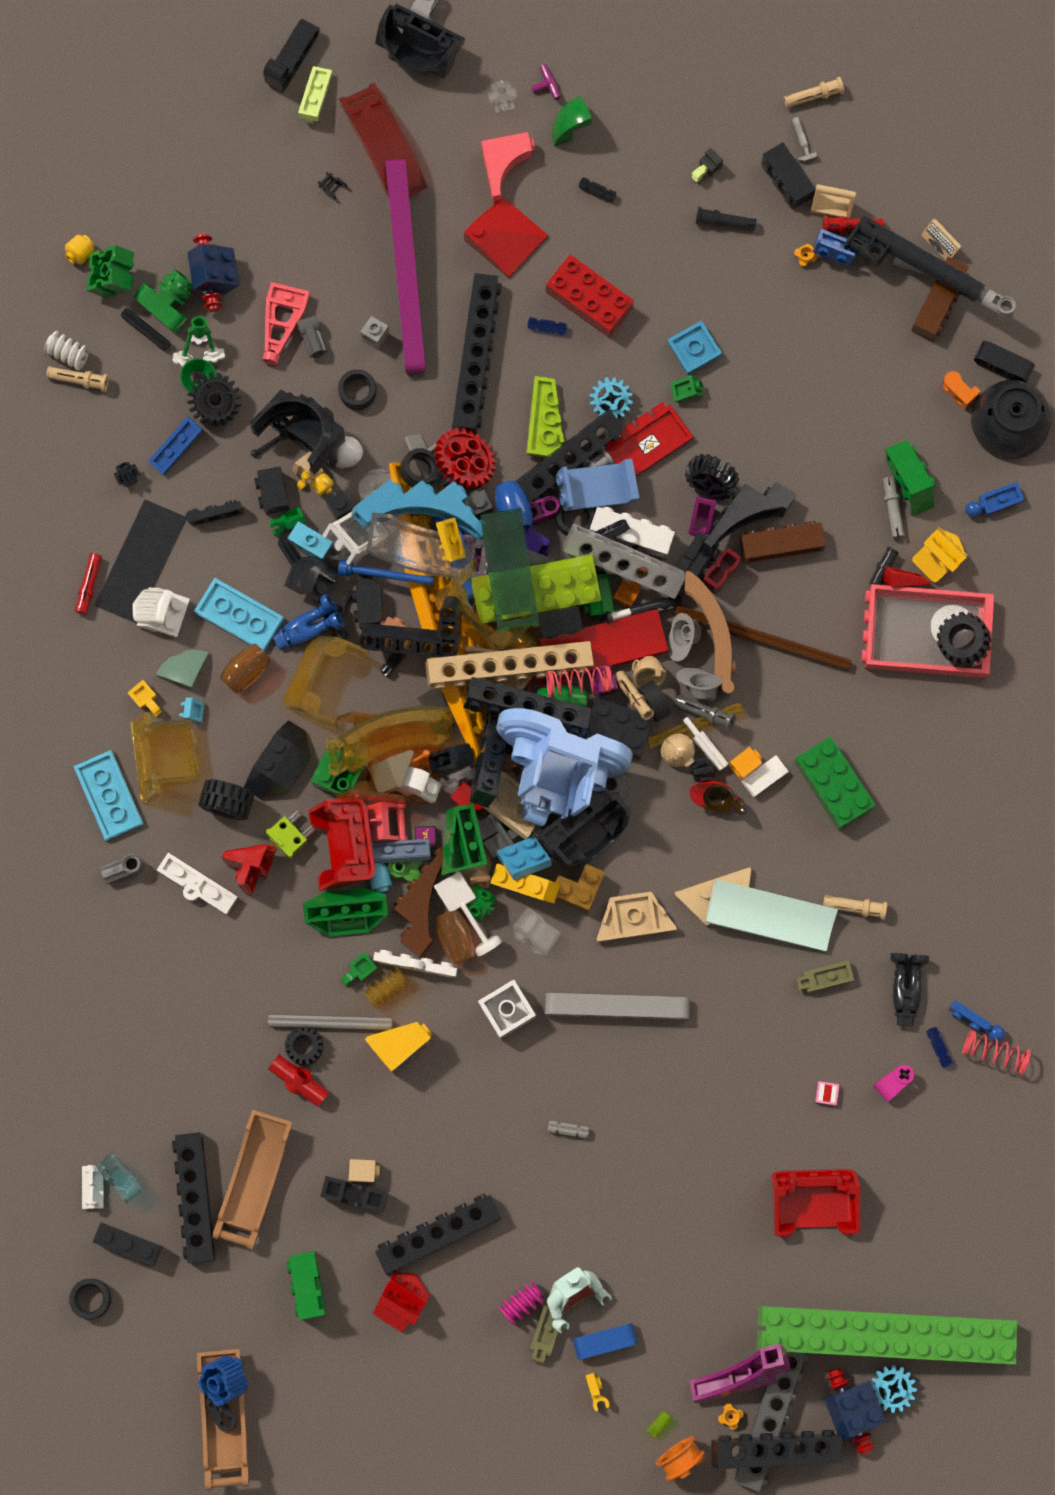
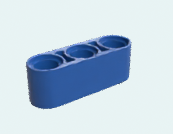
(605, 1341)

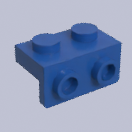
(832, 247)

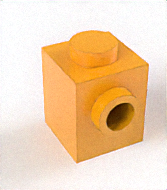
(746, 763)

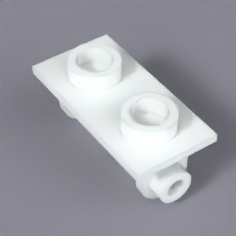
(92, 1188)

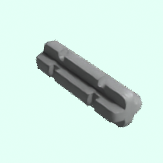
(568, 1129)

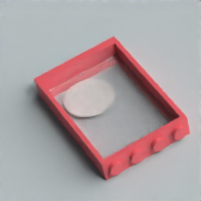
(906, 625)

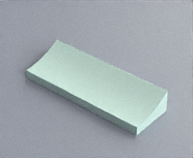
(770, 915)

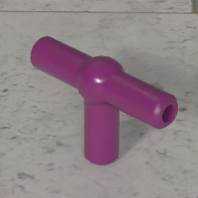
(549, 82)

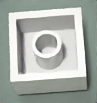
(507, 1009)

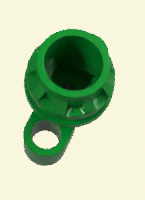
(163, 303)

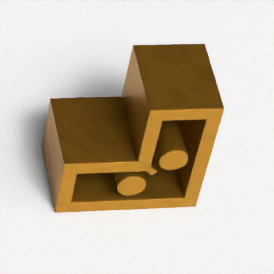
(580, 894)

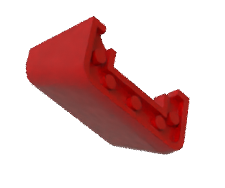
(347, 841)
(816, 1200)

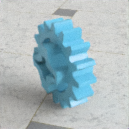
(608, 390)
(897, 1379)

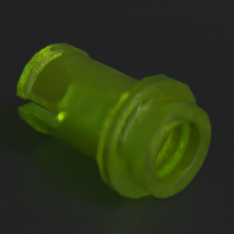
(659, 1423)

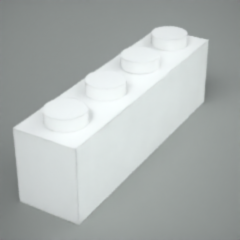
(650, 538)

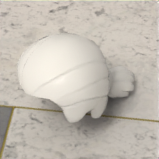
(349, 453)

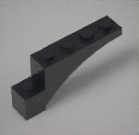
(746, 508)

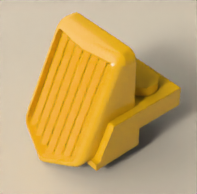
(940, 554)

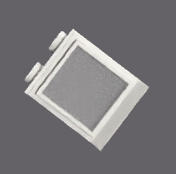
(349, 535)

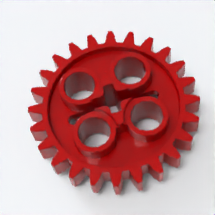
(464, 458)

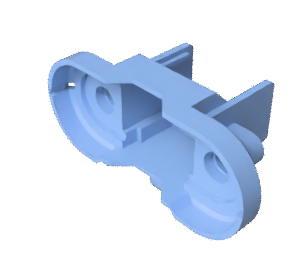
(554, 780)

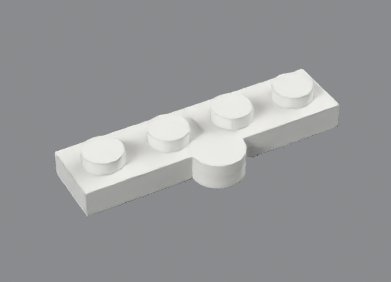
(196, 884)
(407, 962)

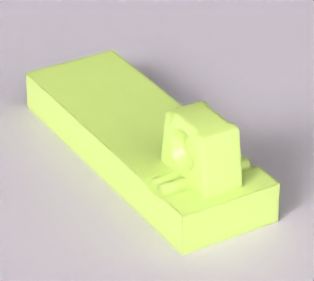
(315, 94)

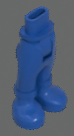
(299, 629)

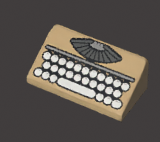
(941, 240)

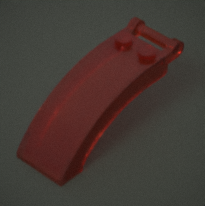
(381, 136)

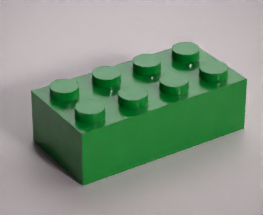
(834, 783)

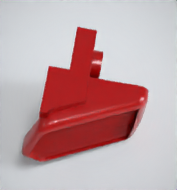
(250, 864)
(401, 1300)

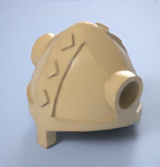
(648, 670)
(678, 750)

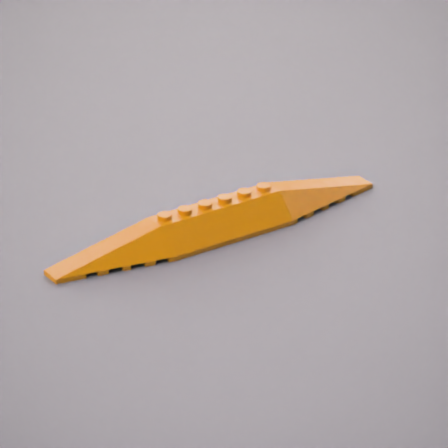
(424, 598)

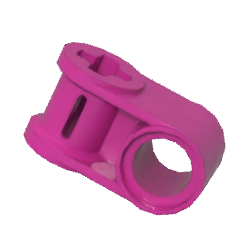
(891, 1084)

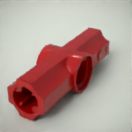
(298, 1080)

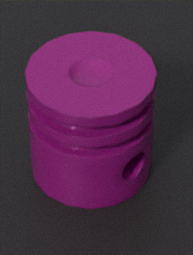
(598, 688)

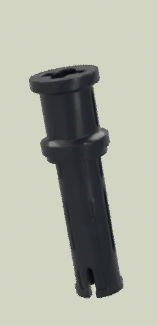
(716, 218)

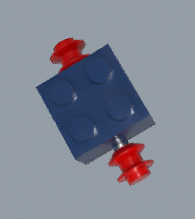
(212, 270)
(854, 1410)

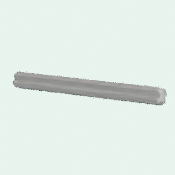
(330, 1022)

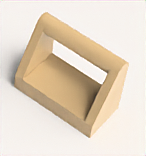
(832, 202)

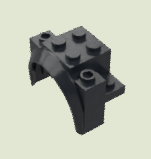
(310, 427)
(588, 831)

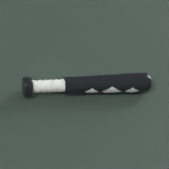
(660, 604)

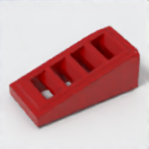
(901, 578)

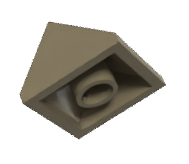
(390, 773)

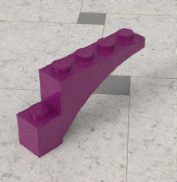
(749, 1374)

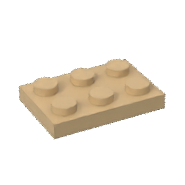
(508, 807)

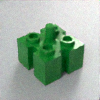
(110, 271)

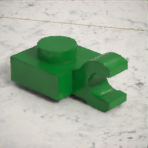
(288, 520)
(361, 968)

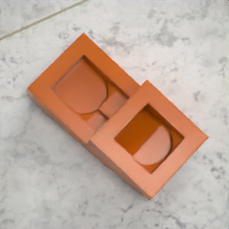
(628, 591)

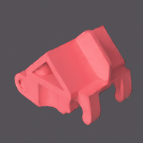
(379, 821)

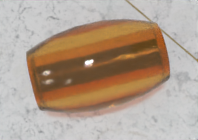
(245, 668)
(455, 937)

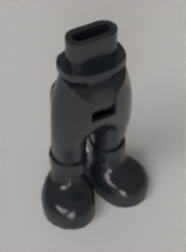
(905, 999)

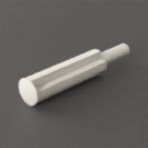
(707, 746)

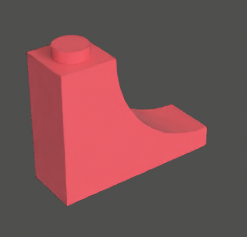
(502, 155)

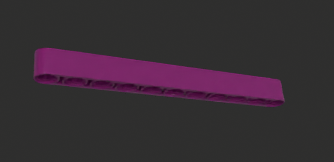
(405, 266)

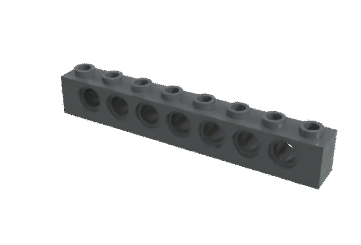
(759, 1480)

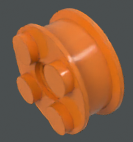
(680, 1458)

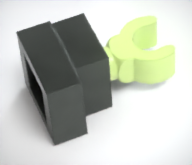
(708, 163)

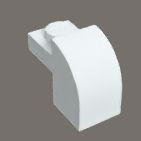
(420, 784)

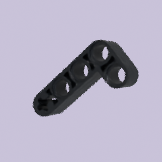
(282, 70)

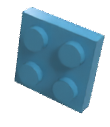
(694, 347)
(524, 858)

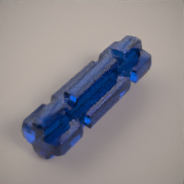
(547, 326)
(939, 1047)

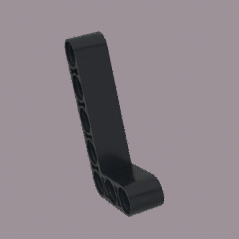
(419, 637)

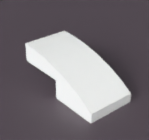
(765, 776)

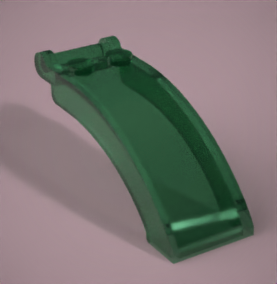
(509, 568)

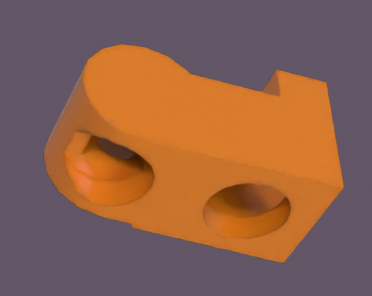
(959, 390)

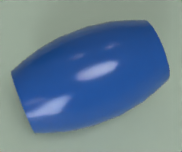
(511, 496)

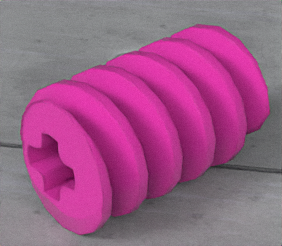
(522, 1303)

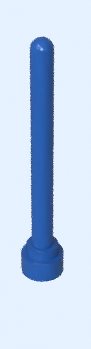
(346, 570)

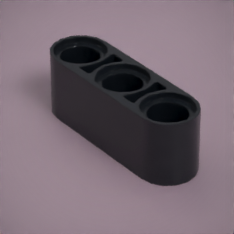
(1003, 362)

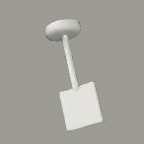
(455, 894)

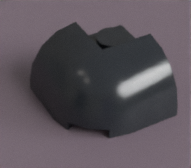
(311, 577)

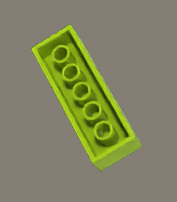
(555, 587)

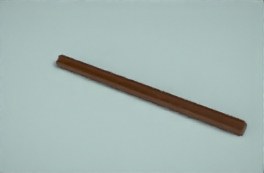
(774, 641)

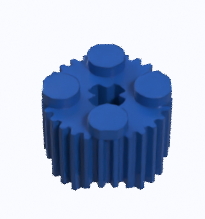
(223, 1380)

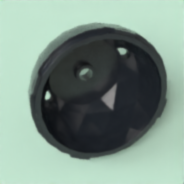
(1008, 432)

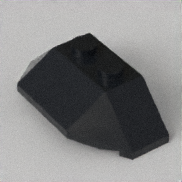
(280, 762)

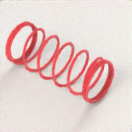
(606, 680)
(1024, 1058)

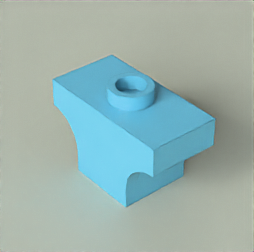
(309, 541)

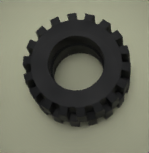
(957, 624)
(226, 799)

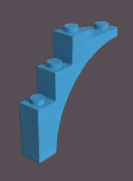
(419, 500)

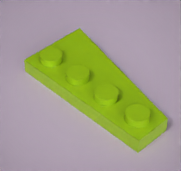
(545, 422)

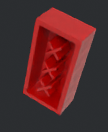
(589, 296)

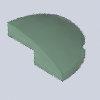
(183, 667)

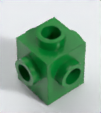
(482, 904)

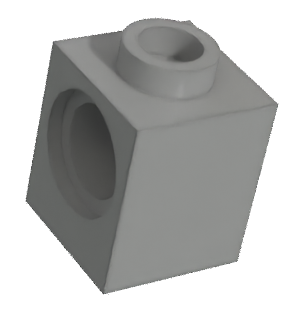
(374, 332)

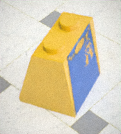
(400, 1044)

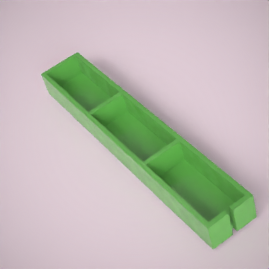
(888, 1335)

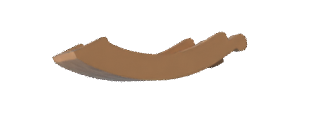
(723, 653)
(253, 1178)
(224, 1450)

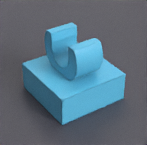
(192, 710)

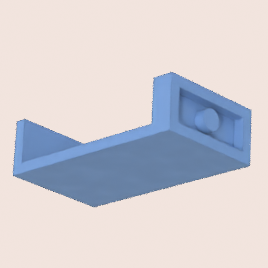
(597, 486)

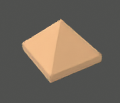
(479, 878)

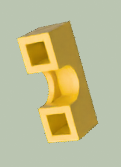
(528, 885)

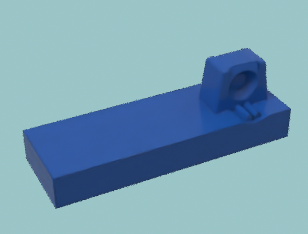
(175, 445)

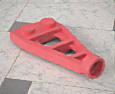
(284, 297)

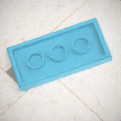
(239, 614)
(108, 795)

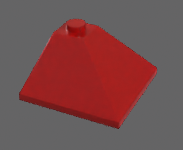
(504, 236)

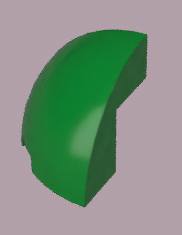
(570, 118)

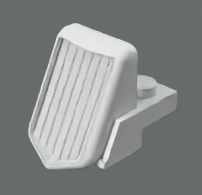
(160, 611)

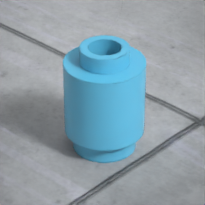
(381, 880)

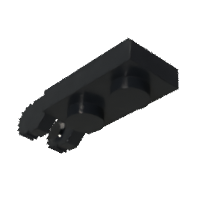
(214, 513)

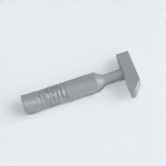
(803, 141)

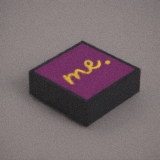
(426, 832)

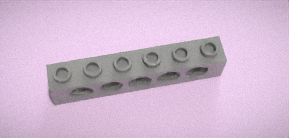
(667, 588)

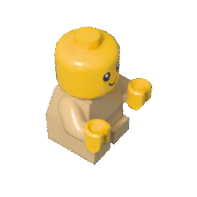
(320, 482)

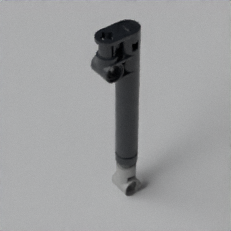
(874, 238)

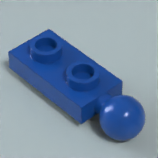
(996, 500)
(976, 1022)

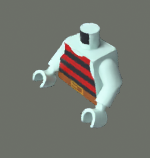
(571, 1291)

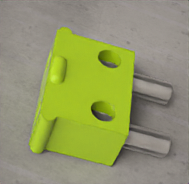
(285, 838)

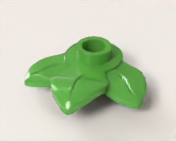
(408, 871)

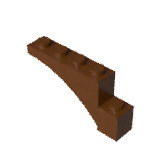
(415, 906)

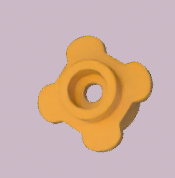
(806, 249)
(729, 1410)

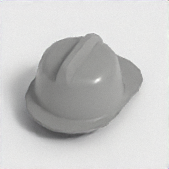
(682, 636)
(701, 683)

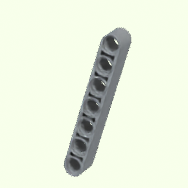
(617, 1006)

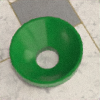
(195, 364)

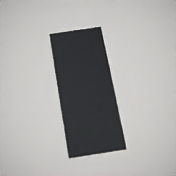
(140, 558)

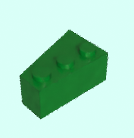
(912, 476)
(462, 841)
(306, 1286)

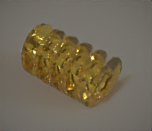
(385, 987)

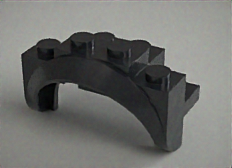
(420, 42)

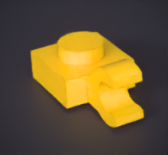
(144, 696)
(594, 1385)

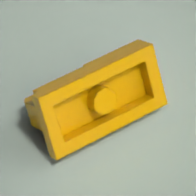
(450, 540)

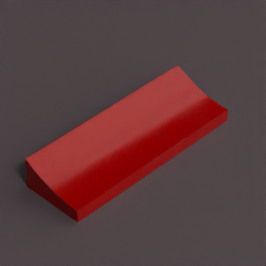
(616, 642)

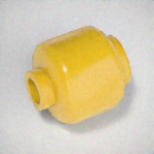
(79, 249)

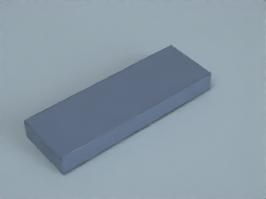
(401, 851)

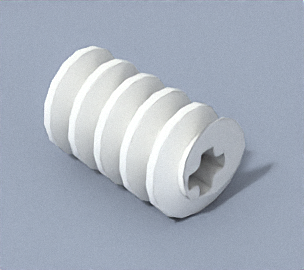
(66, 351)

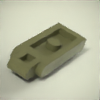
(825, 977)
(544, 1336)

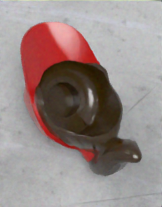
(716, 797)

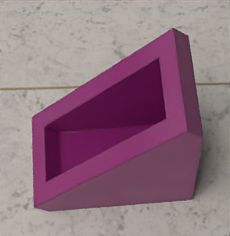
(702, 515)

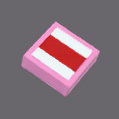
(827, 1093)

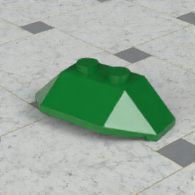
(345, 911)

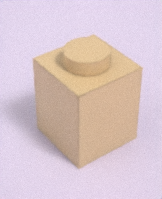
(363, 1171)

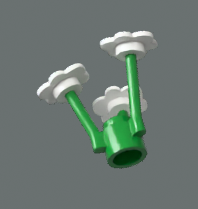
(199, 333)

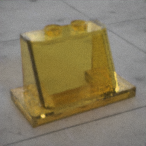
(164, 754)

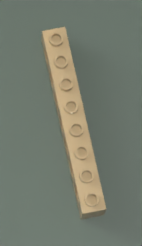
(580, 651)

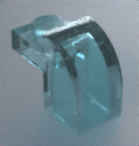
(119, 1177)

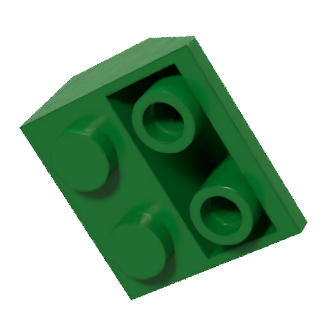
(334, 784)

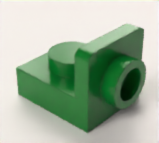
(687, 388)

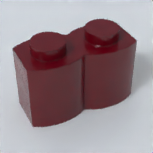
(717, 574)

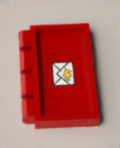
(651, 440)

